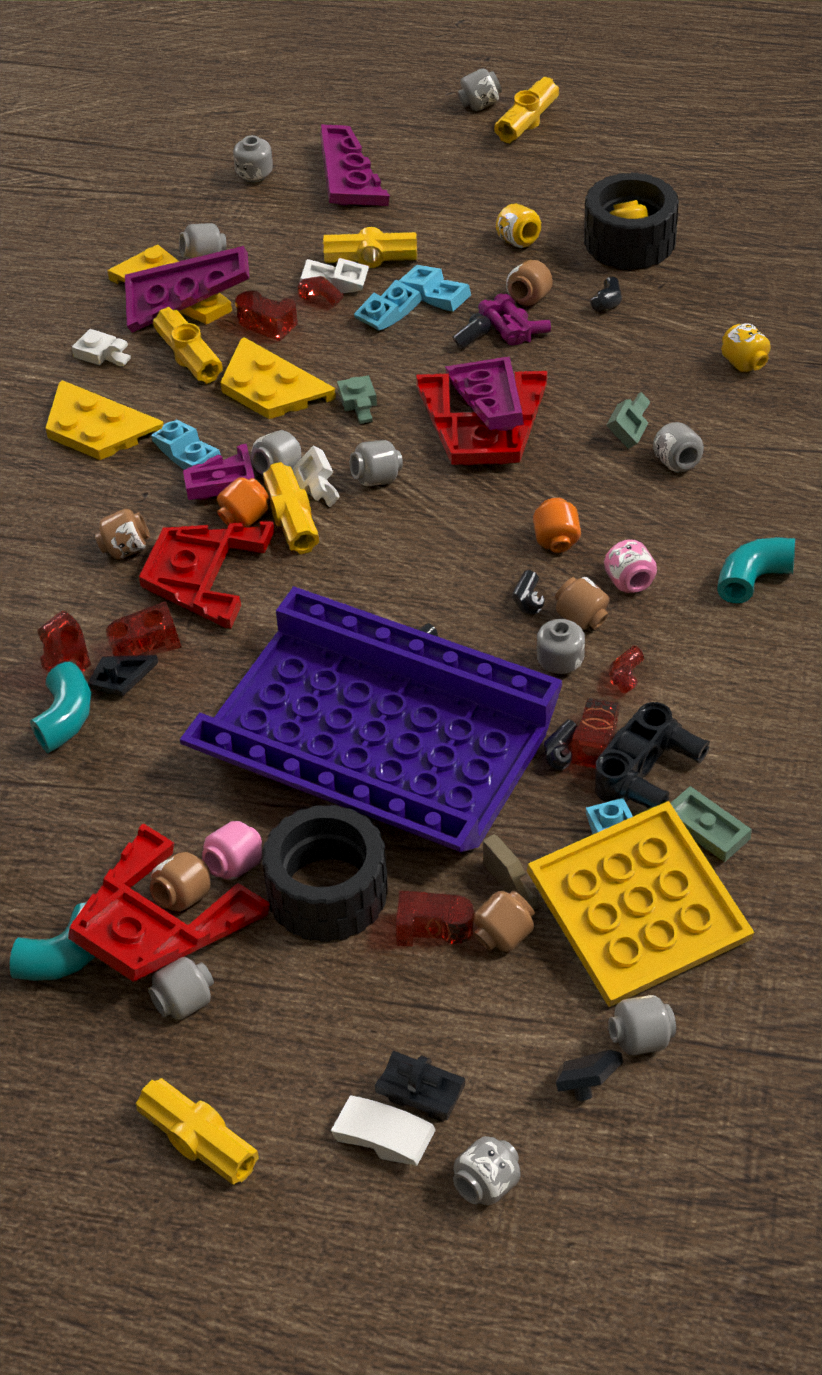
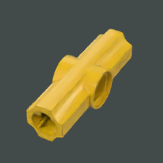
(526, 110)
(370, 247)
(187, 345)
(290, 508)
(197, 1131)

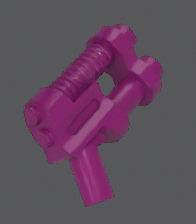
(515, 325)

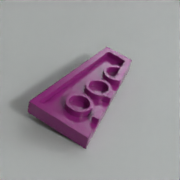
(347, 170)
(182, 284)
(489, 391)

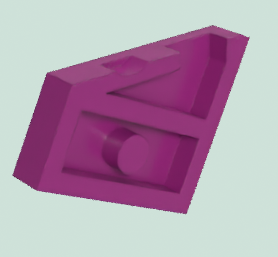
(216, 474)

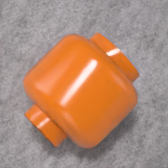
(242, 502)
(556, 525)

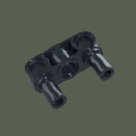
(637, 749)

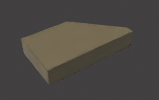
(506, 868)

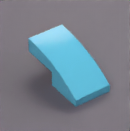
(436, 290)

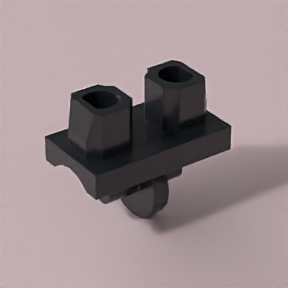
(420, 1085)

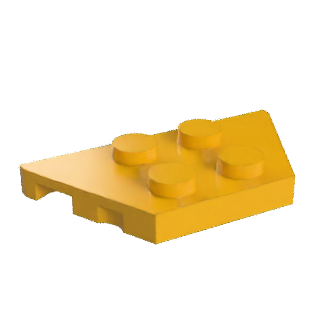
(269, 382)
(95, 423)

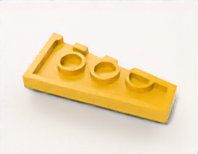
(203, 311)

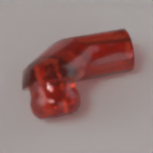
(319, 286)
(622, 669)

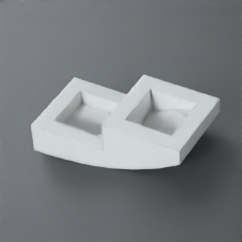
(346, 276)
(387, 1129)

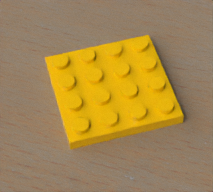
(639, 903)

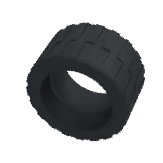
(631, 241)
(316, 836)

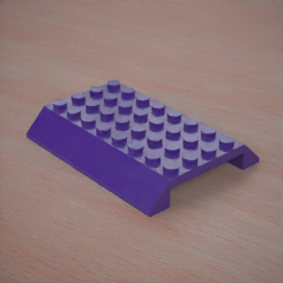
(383, 720)

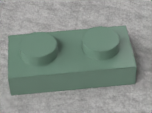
(711, 824)

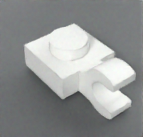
(98, 347)
(312, 476)

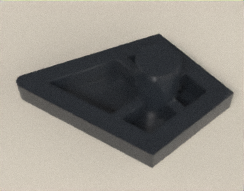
(121, 673)
(587, 1072)

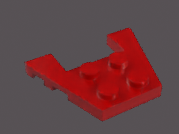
(188, 561)

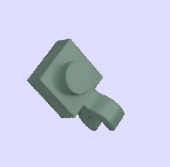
(358, 395)
(628, 421)

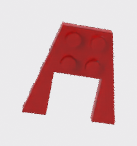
(466, 435)
(139, 935)

